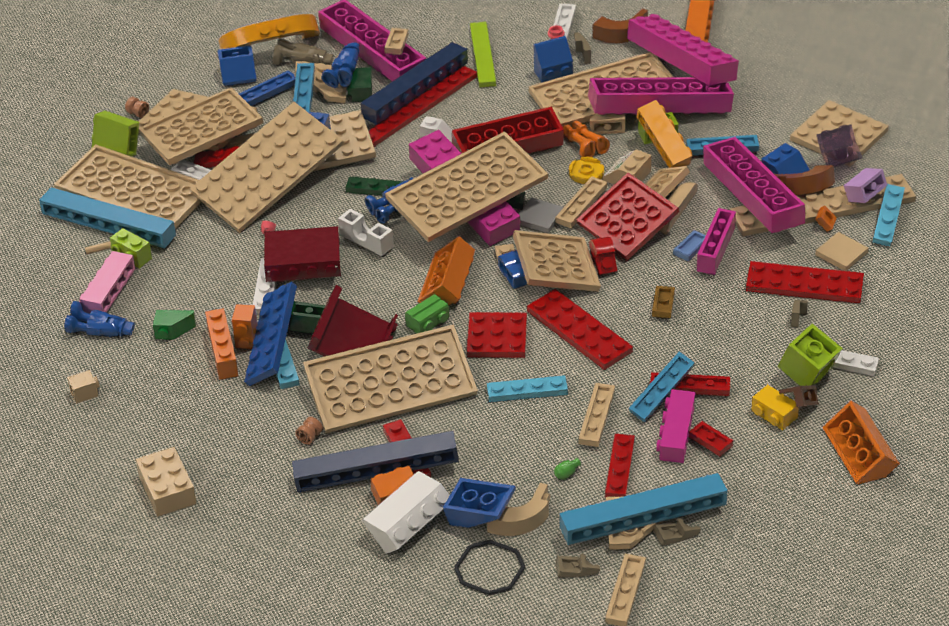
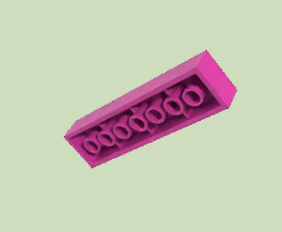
(351, 25)
(683, 49)
(673, 93)
(754, 185)
(493, 224)

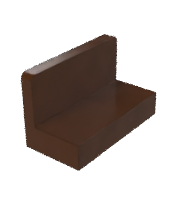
(803, 395)

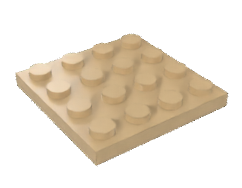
(833, 116)
(556, 261)

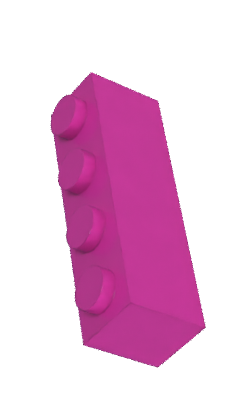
(716, 241)
(677, 426)

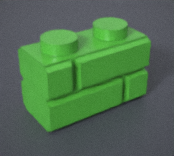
(427, 314)

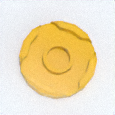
(585, 168)

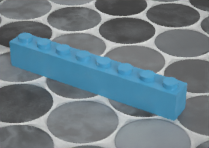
(106, 216)
(643, 508)

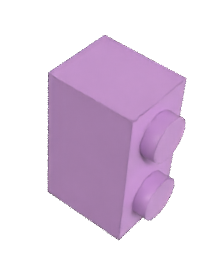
(865, 185)

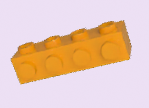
(663, 135)

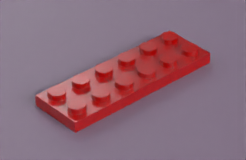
(805, 282)
(580, 329)

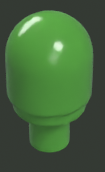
(566, 469)

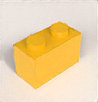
(774, 407)

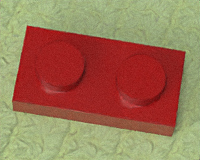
(710, 438)

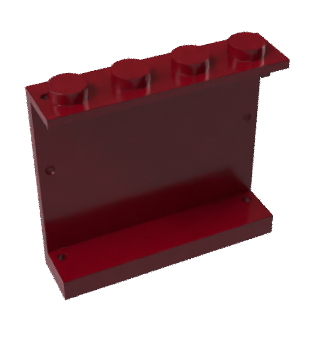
(302, 254)
(348, 327)

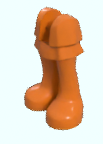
(586, 139)

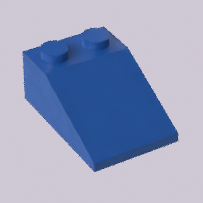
(476, 502)

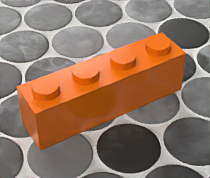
(221, 344)

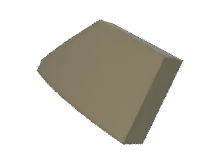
(583, 46)
(799, 307)
(674, 533)
(575, 566)

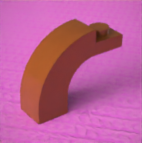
(613, 31)
(808, 182)

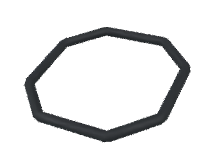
(482, 589)

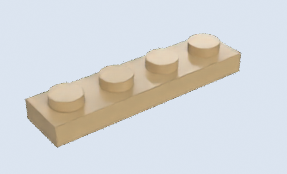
(581, 202)
(596, 414)
(625, 590)

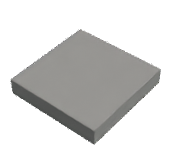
(539, 215)

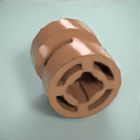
(137, 107)
(310, 429)

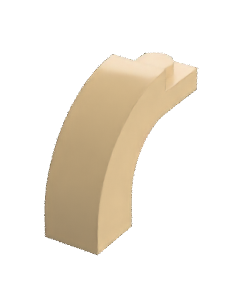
(524, 518)

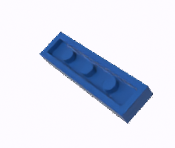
(269, 88)

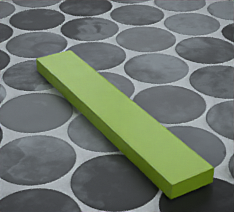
(482, 54)

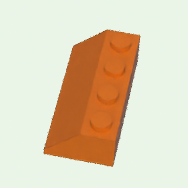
(448, 272)
(860, 444)

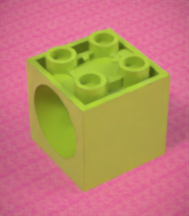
(809, 356)

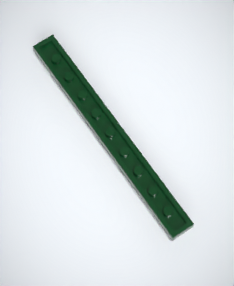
(376, 187)

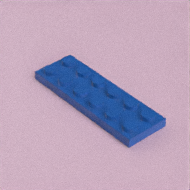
(270, 334)

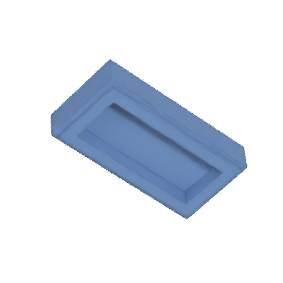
(689, 246)

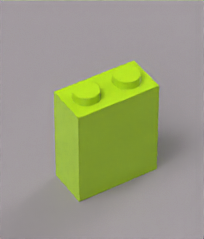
(115, 133)

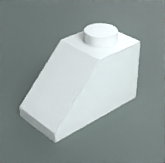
(433, 124)

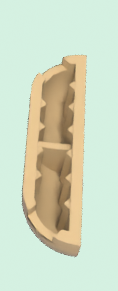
(680, 197)

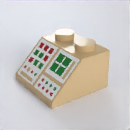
(635, 162)

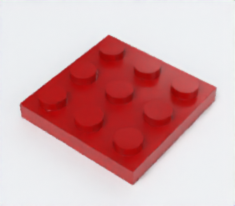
(497, 335)

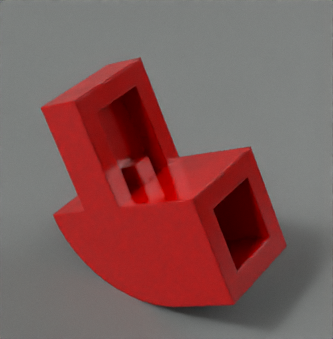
(602, 252)

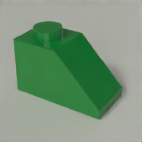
(173, 323)

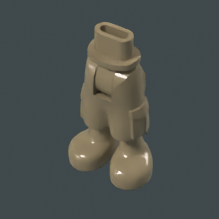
(300, 52)

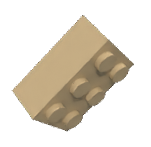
(166, 481)

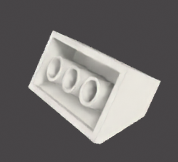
(406, 511)

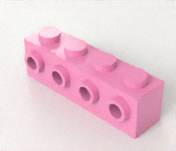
(108, 282)

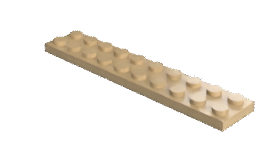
(833, 198)

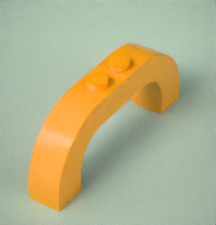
(270, 30)

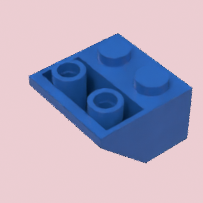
(237, 65)

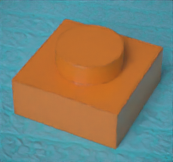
(826, 218)

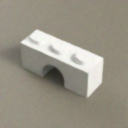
(377, 239)

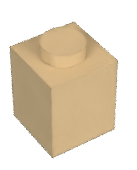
(83, 386)

